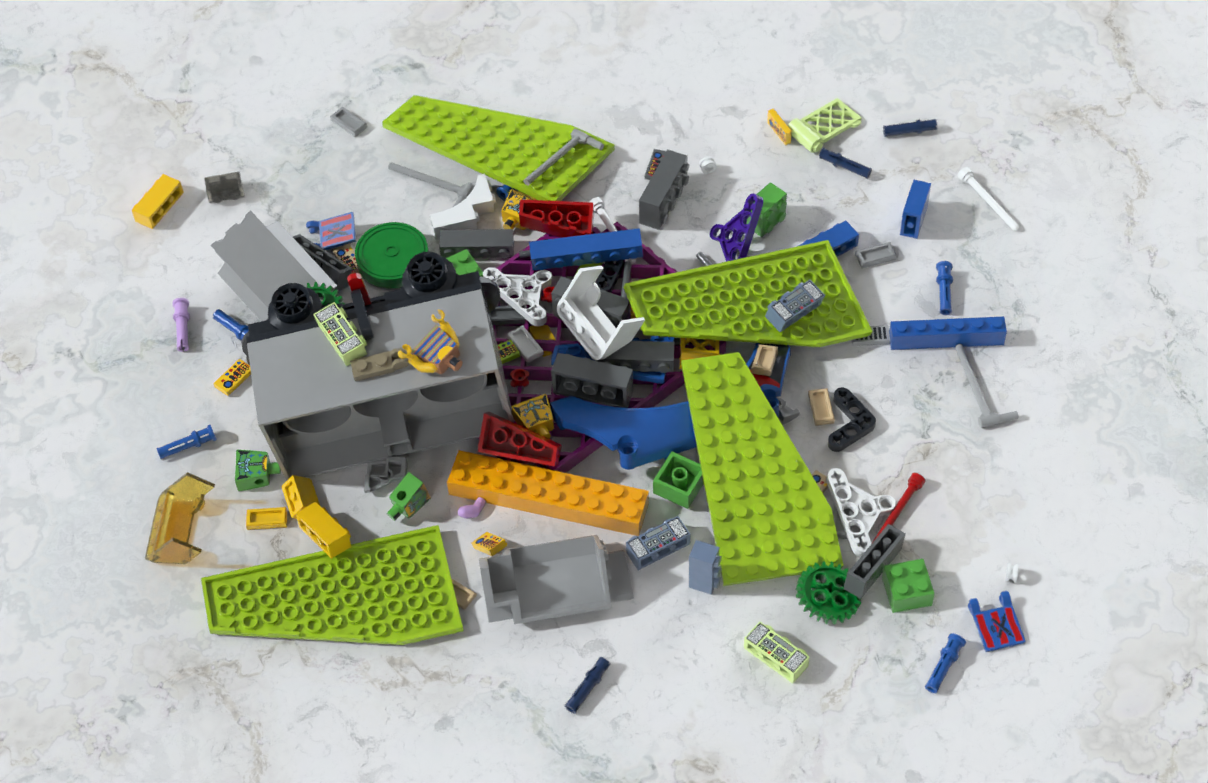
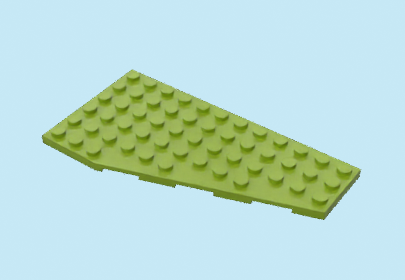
(499, 144)
(733, 297)
(756, 485)
(371, 593)

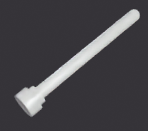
(966, 175)
(599, 209)

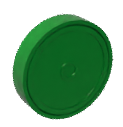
(386, 251)

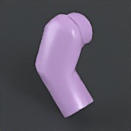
(472, 511)

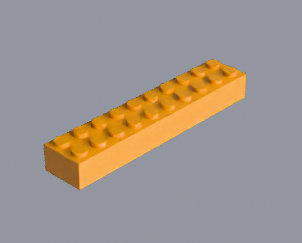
(548, 492)

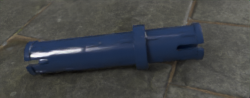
(912, 127)
(839, 160)
(592, 678)

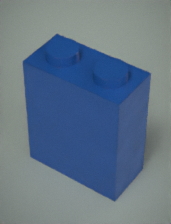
(915, 209)

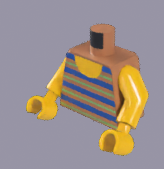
(436, 350)

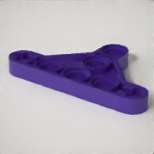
(739, 226)

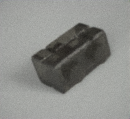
(224, 187)

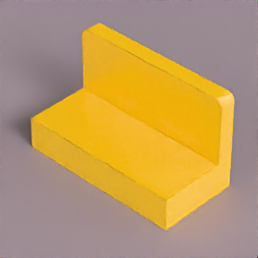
(299, 493)

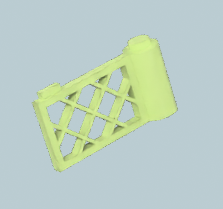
(809, 135)

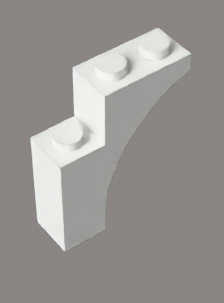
(466, 214)

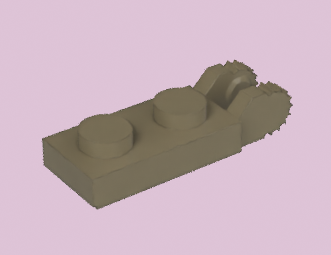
(378, 364)

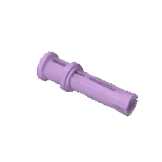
(181, 318)

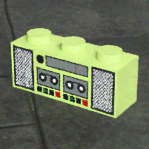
(341, 333)
(776, 652)

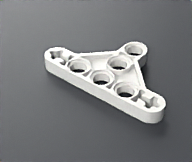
(516, 286)
(855, 500)

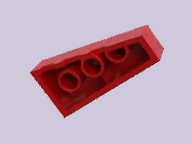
(557, 217)
(513, 441)

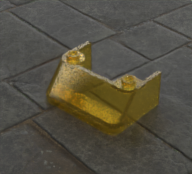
(174, 520)

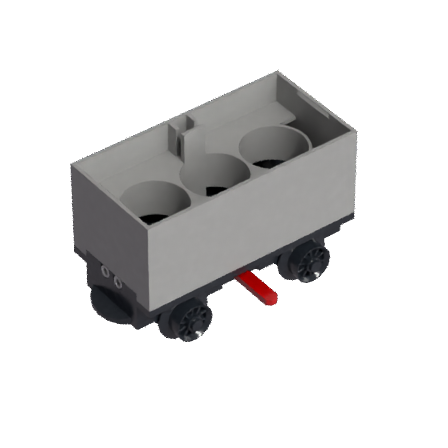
(327, 420)

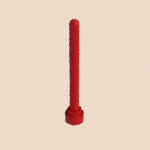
(915, 482)

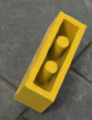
(157, 201)
(324, 529)

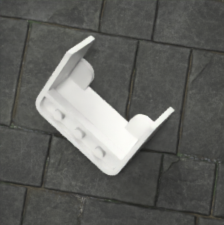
(588, 322)

